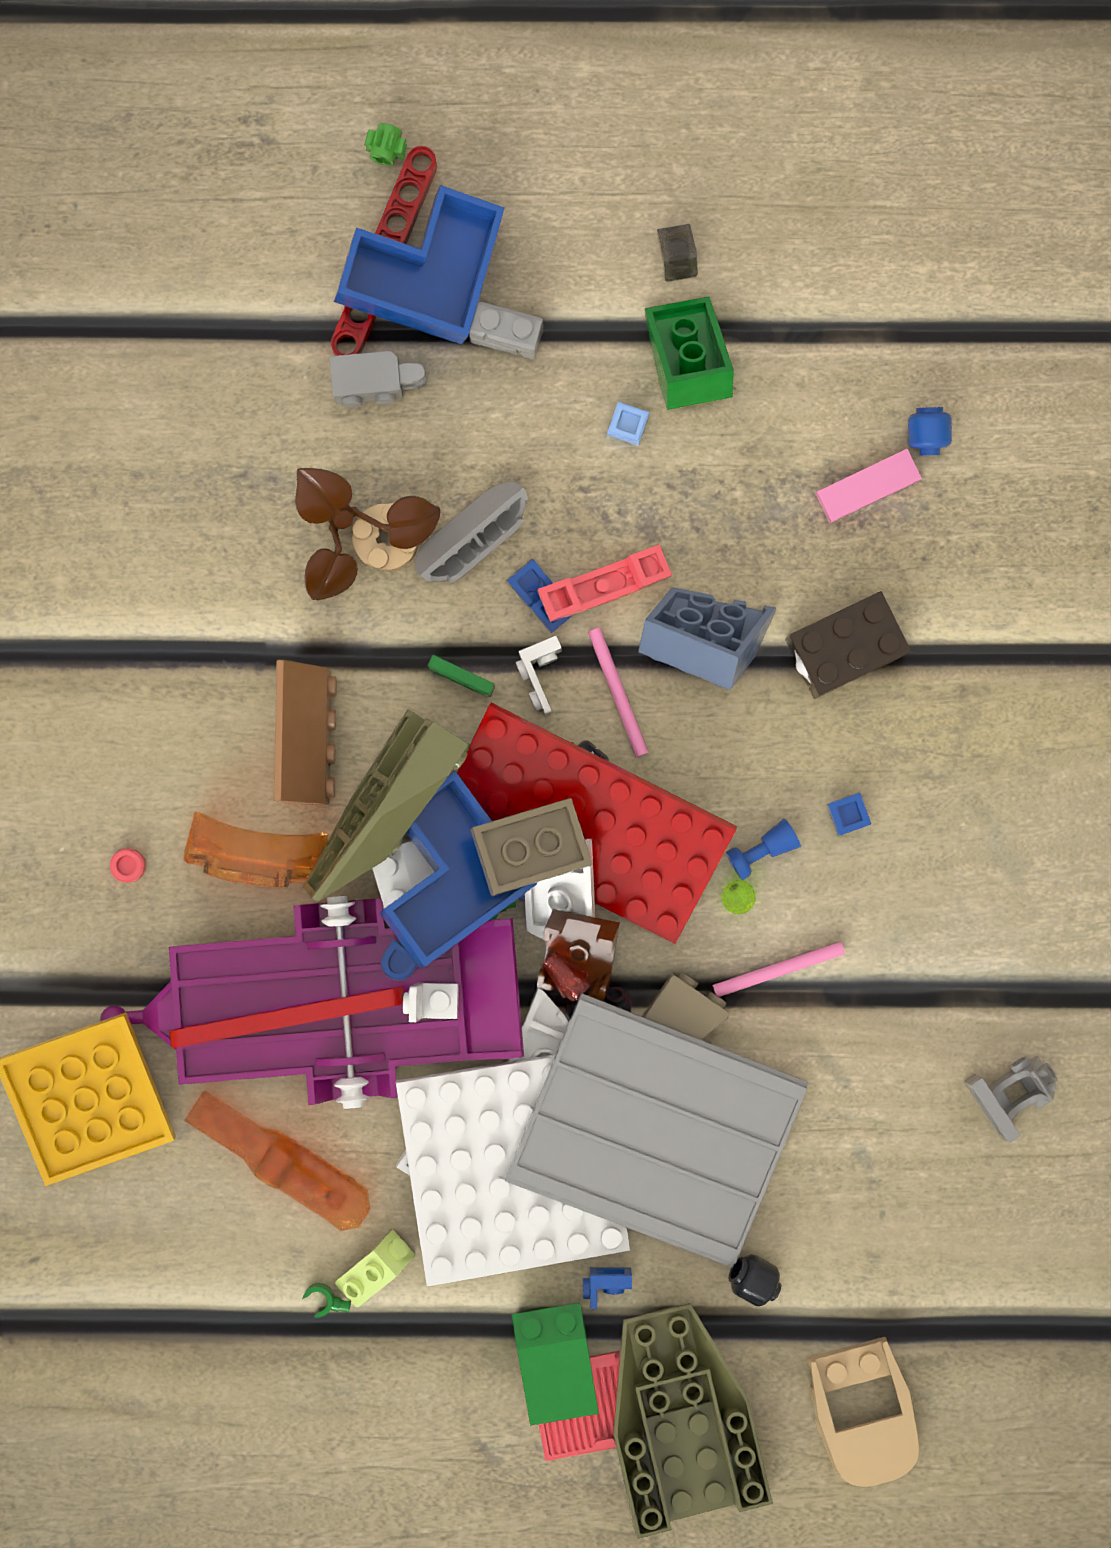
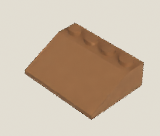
(303, 734)

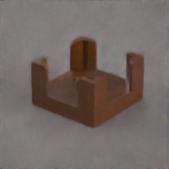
(586, 944)

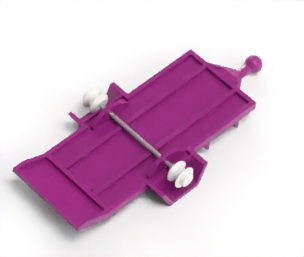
(332, 957)

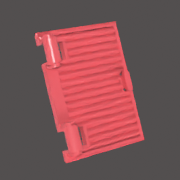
(578, 1435)

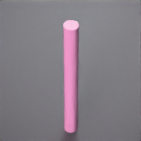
(618, 692)
(778, 969)

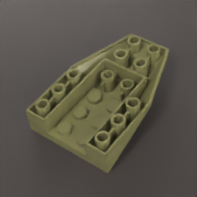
(682, 1424)

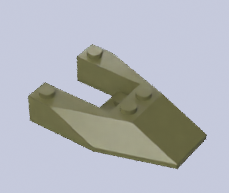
(387, 802)

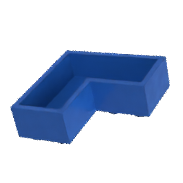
(427, 286)
(456, 895)

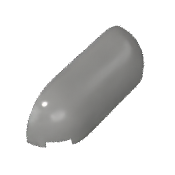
(472, 534)

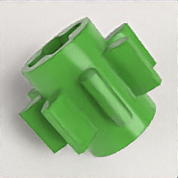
(385, 144)

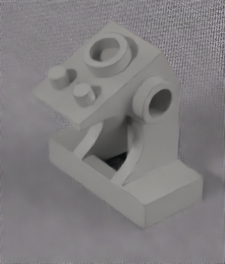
(1035, 1077)

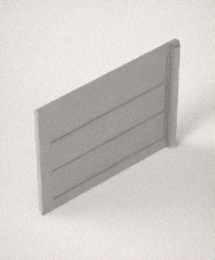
(656, 1130)

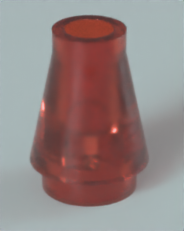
(566, 976)

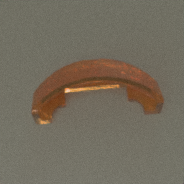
(251, 855)

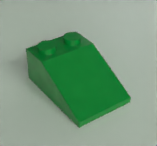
(689, 353)
(555, 1364)

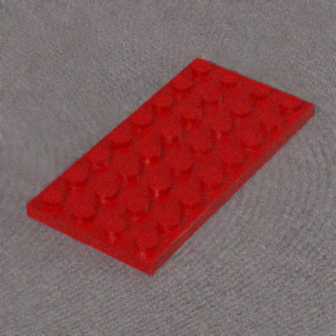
(646, 843)

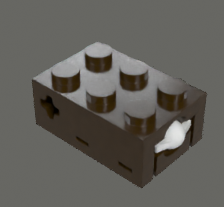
(847, 645)

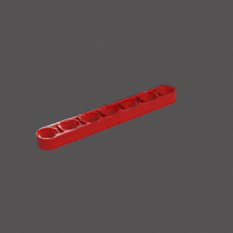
(395, 207)
(287, 1017)

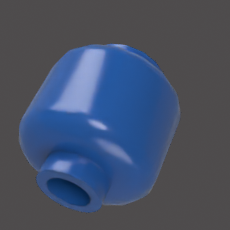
(929, 430)

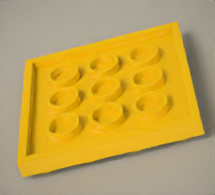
(85, 1099)

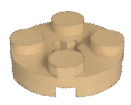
(374, 554)

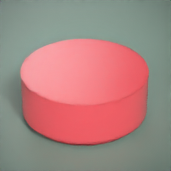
(128, 865)

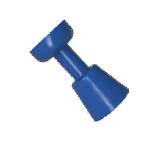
(775, 842)

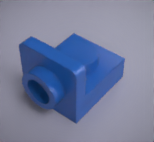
(610, 1279)

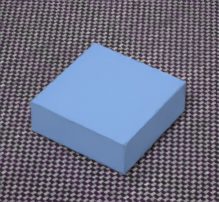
(628, 423)

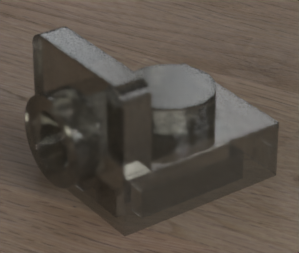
(678, 252)

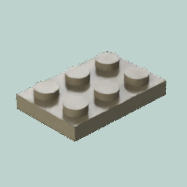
(531, 847)

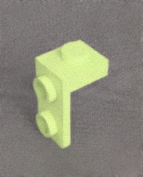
(375, 1269)

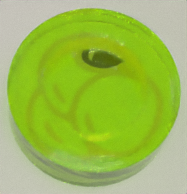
(738, 897)

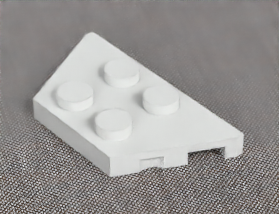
(566, 892)
(542, 1027)

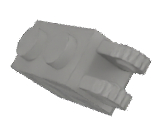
(373, 378)

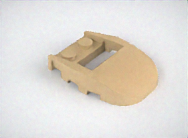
(876, 1449)

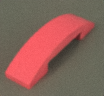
(604, 584)

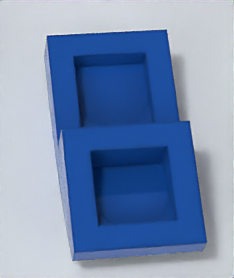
(526, 583)

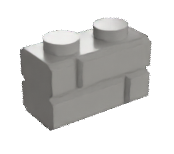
(506, 330)

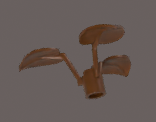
(326, 497)

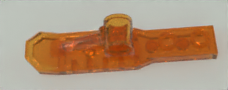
(284, 1163)

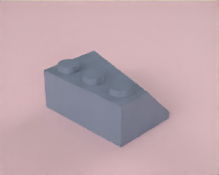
(705, 635)

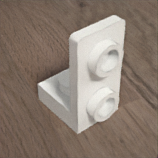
(543, 653)
(431, 1001)

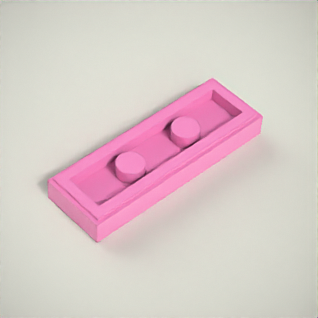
(868, 486)

